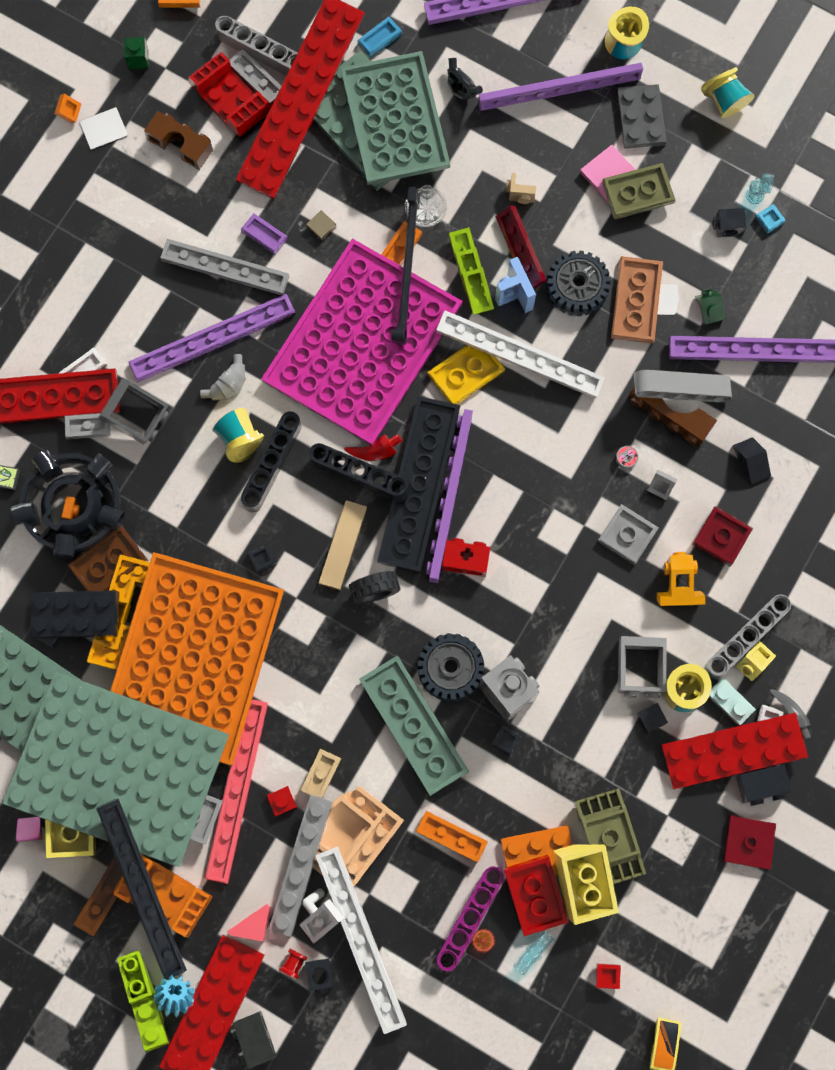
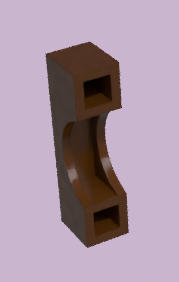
(692, 425)

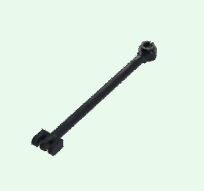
(399, 334)

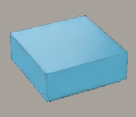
(770, 218)

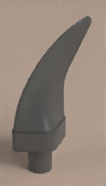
(792, 707)

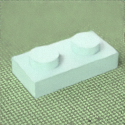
(731, 701)

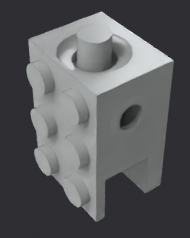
(509, 687)

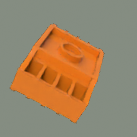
(180, 899)

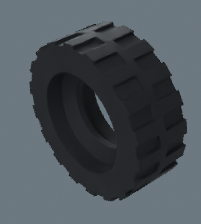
(374, 587)

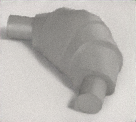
(228, 383)

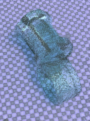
(762, 185)

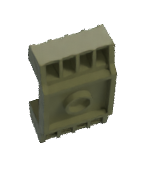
(608, 824)

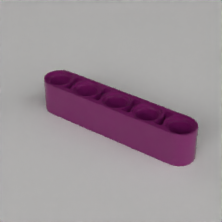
(478, 910)

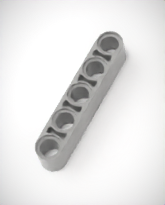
(253, 42)
(682, 386)
(755, 629)

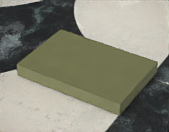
(638, 191)

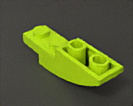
(141, 997)

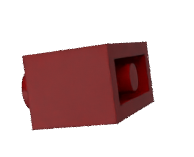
(475, 565)

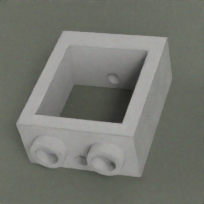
(642, 643)

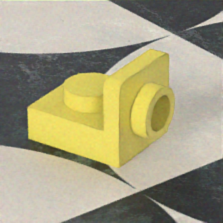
(755, 661)

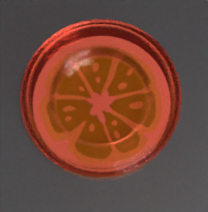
(483, 940)

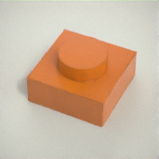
(68, 108)
(71, 509)

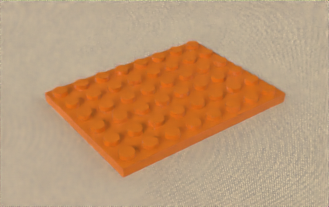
(198, 645)

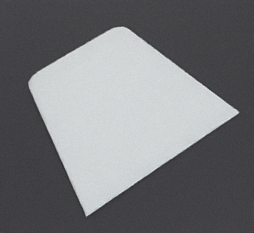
(668, 299)

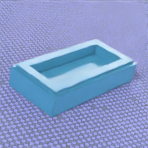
(379, 37)

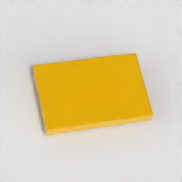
(465, 373)

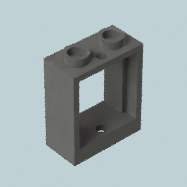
(160, 416)

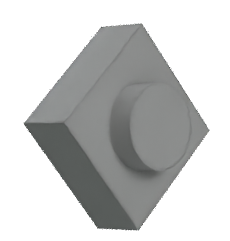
(662, 484)

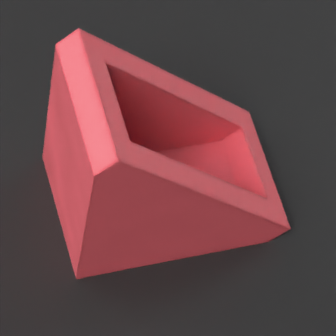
(254, 926)

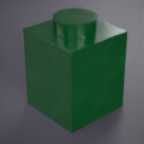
(136, 53)

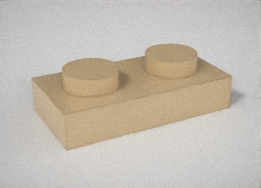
(321, 774)

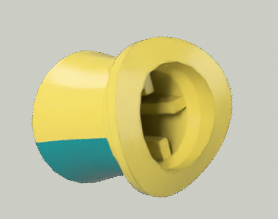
(626, 32)
(727, 93)
(238, 435)
(687, 688)

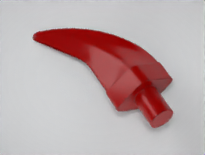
(380, 450)

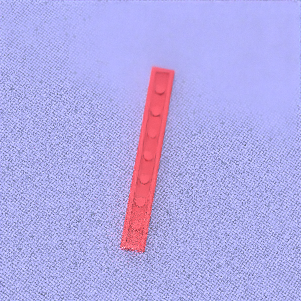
(236, 796)

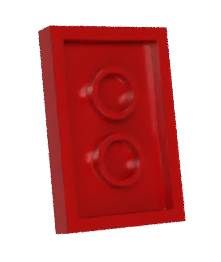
(536, 895)

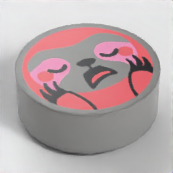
(627, 457)

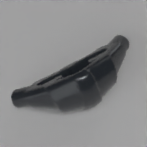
(460, 83)

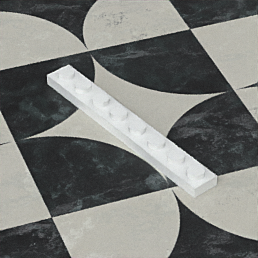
(520, 354)
(361, 940)

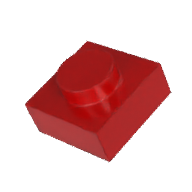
(281, 801)
(608, 976)

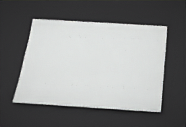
(103, 128)

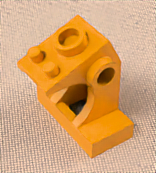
(680, 564)

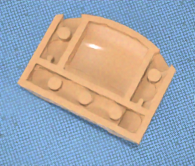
(360, 830)

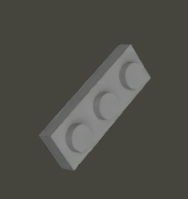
(255, 76)

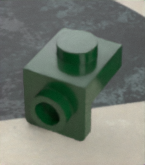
(711, 306)

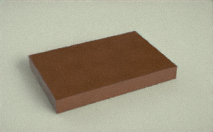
(98, 564)

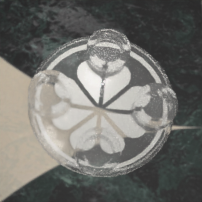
(432, 206)

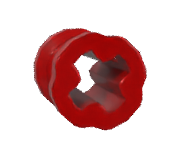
(293, 963)

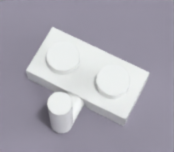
(320, 919)

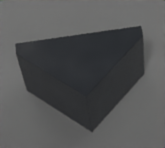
(753, 460)

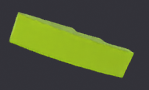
(471, 271)

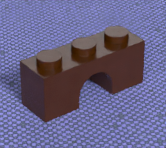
(165, 129)

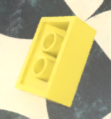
(585, 882)

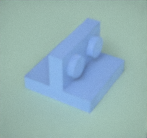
(515, 286)

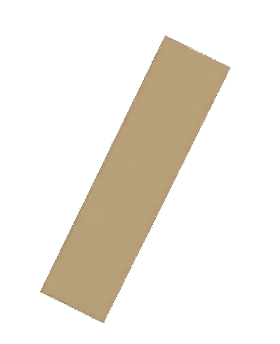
(343, 545)

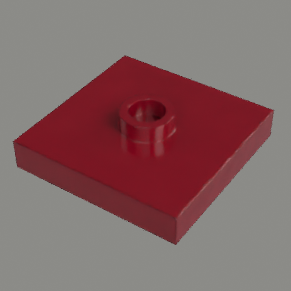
(722, 536)
(750, 842)

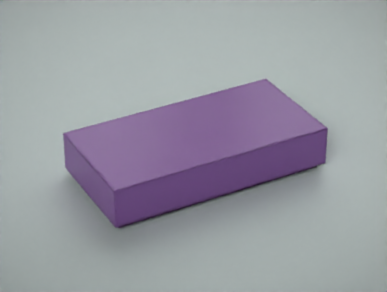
(264, 234)

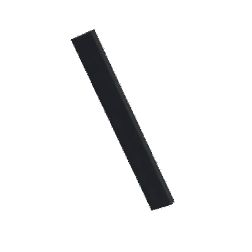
(141, 888)

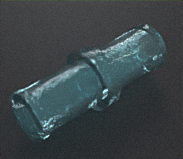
(533, 952)

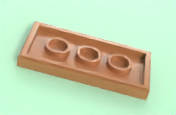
(637, 300)

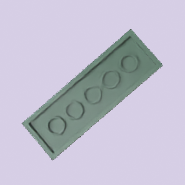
(413, 725)

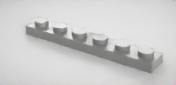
(224, 267)
(300, 865)

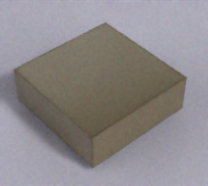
(321, 225)

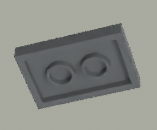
(641, 116)

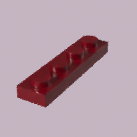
(520, 245)

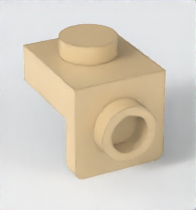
(522, 193)

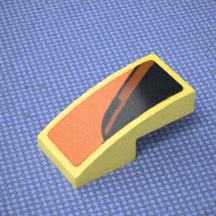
(665, 1044)

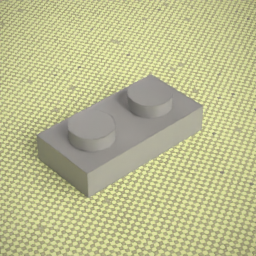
(86, 426)

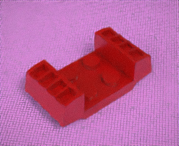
(229, 95)

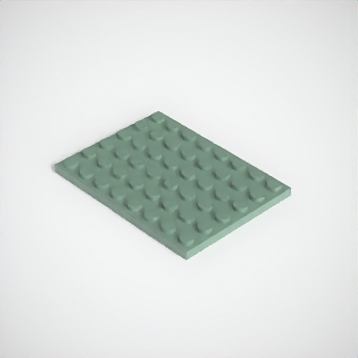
(109, 747)

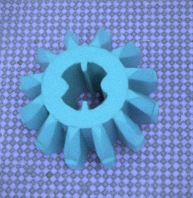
(174, 996)

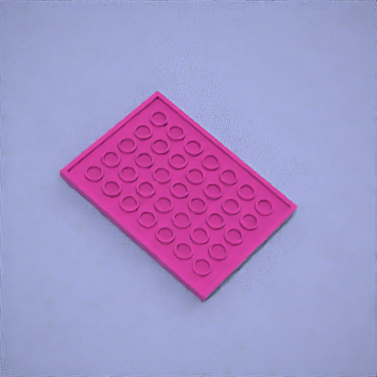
(343, 348)

